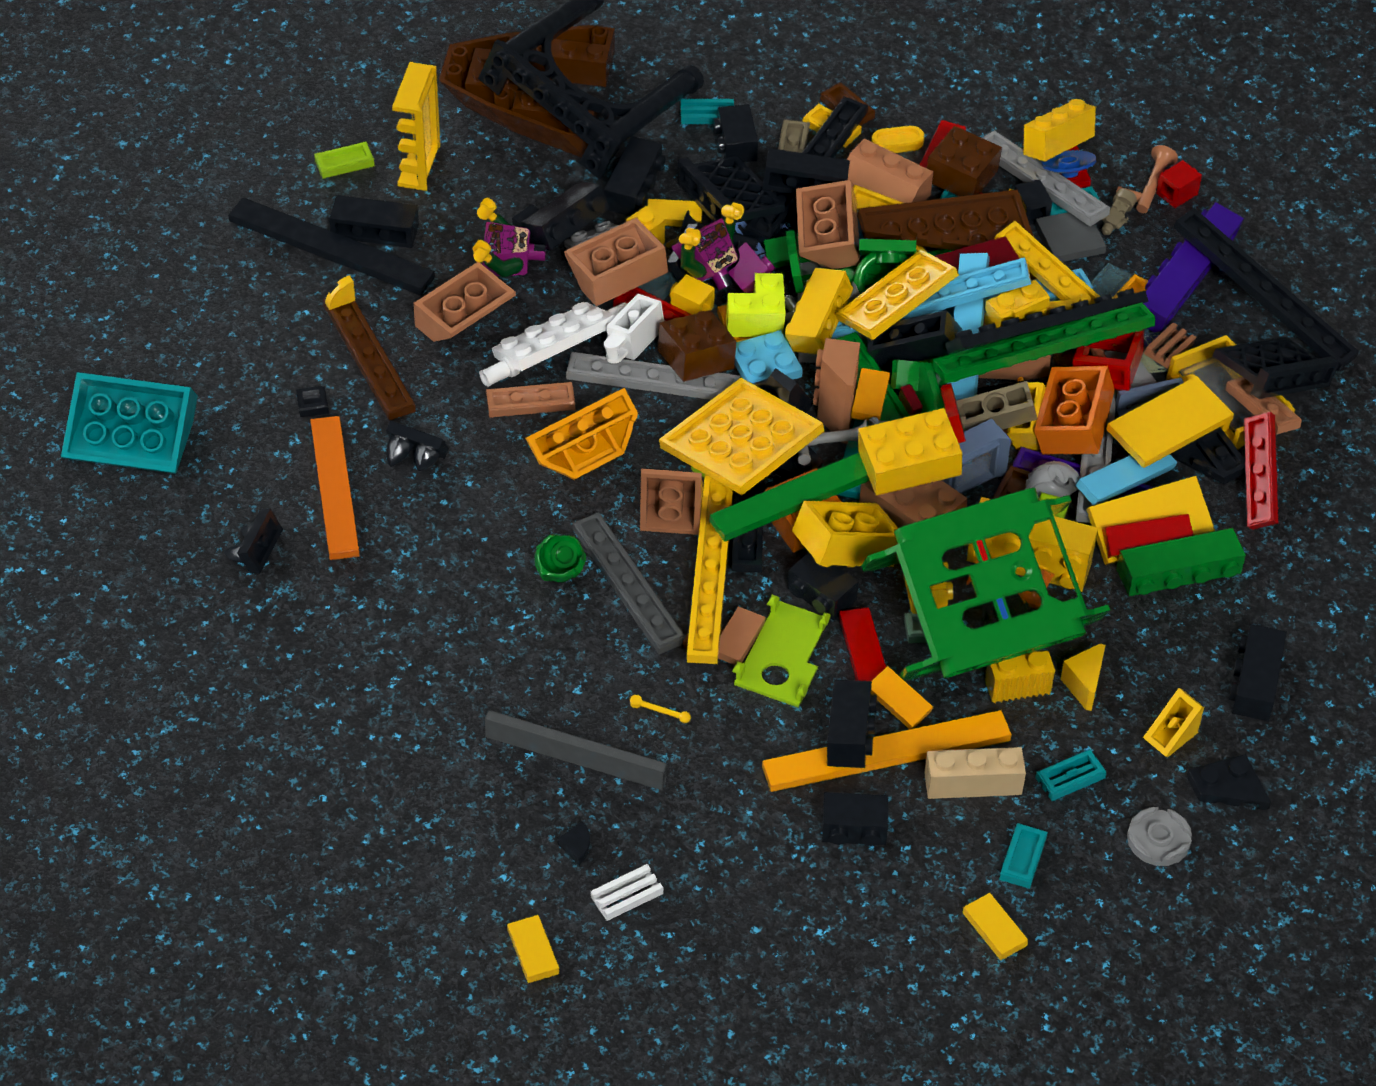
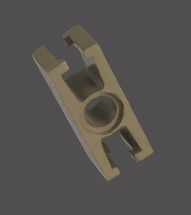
(1006, 398)

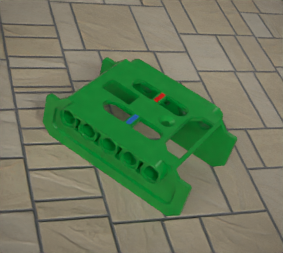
(953, 644)

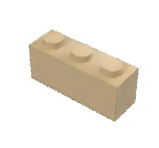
(974, 773)

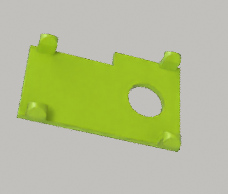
(785, 642)

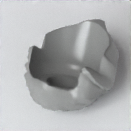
(1053, 479)

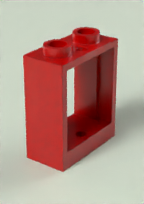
(1121, 371)

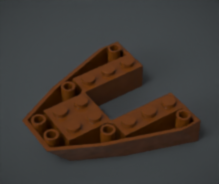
(581, 55)

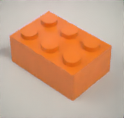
(1074, 410)

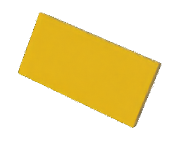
(897, 294)
(1170, 421)
(1155, 503)

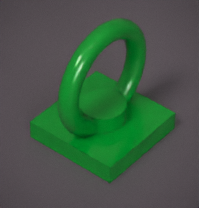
(881, 253)

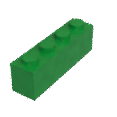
(1180, 562)

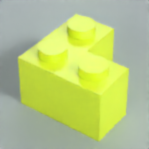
(758, 311)

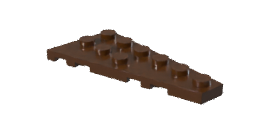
(946, 221)

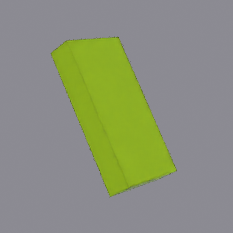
(344, 160)

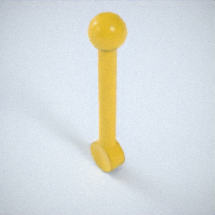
(636, 702)

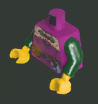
(505, 246)
(711, 249)

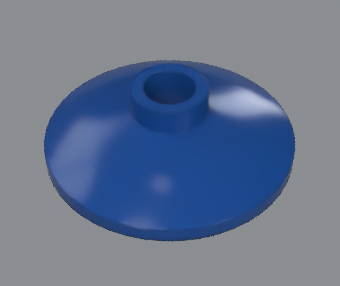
(1070, 162)

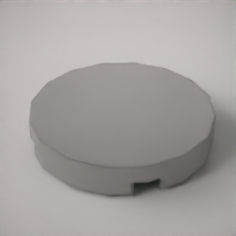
(1159, 836)

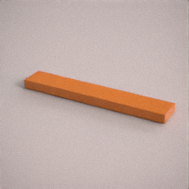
(334, 488)

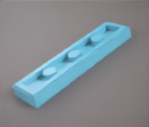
(1121, 477)

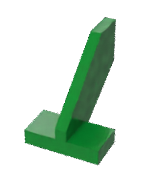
(785, 252)
(922, 379)

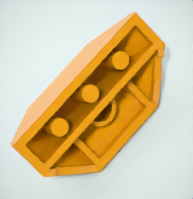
(586, 437)

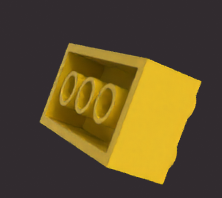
(1078, 541)

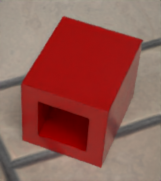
(1179, 184)

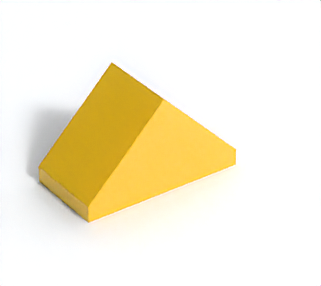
(1082, 674)
(1175, 724)

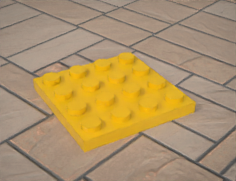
(741, 436)

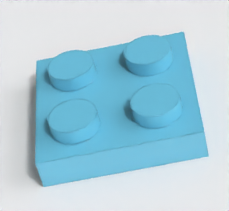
(762, 354)

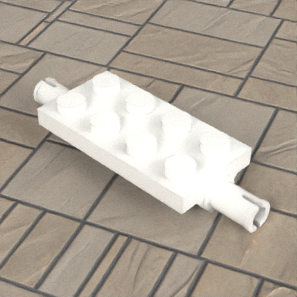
(547, 340)

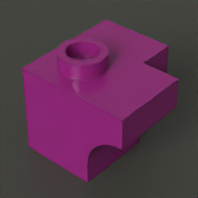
(747, 266)

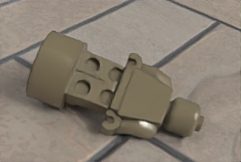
(1122, 203)

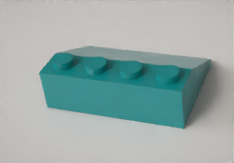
(128, 422)

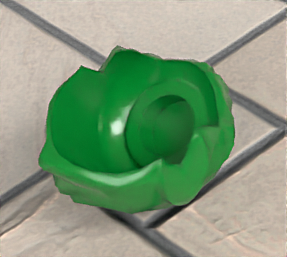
(559, 558)

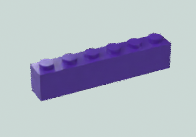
(1185, 270)

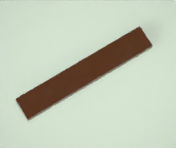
(372, 360)

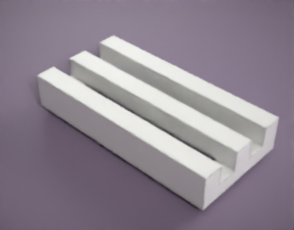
(625, 887)

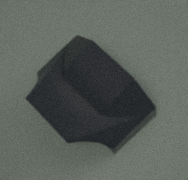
(786, 390)

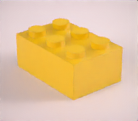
(910, 451)
(843, 531)

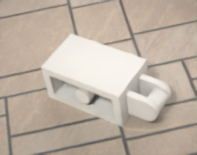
(633, 328)

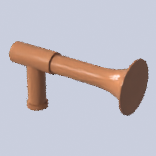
(1163, 156)

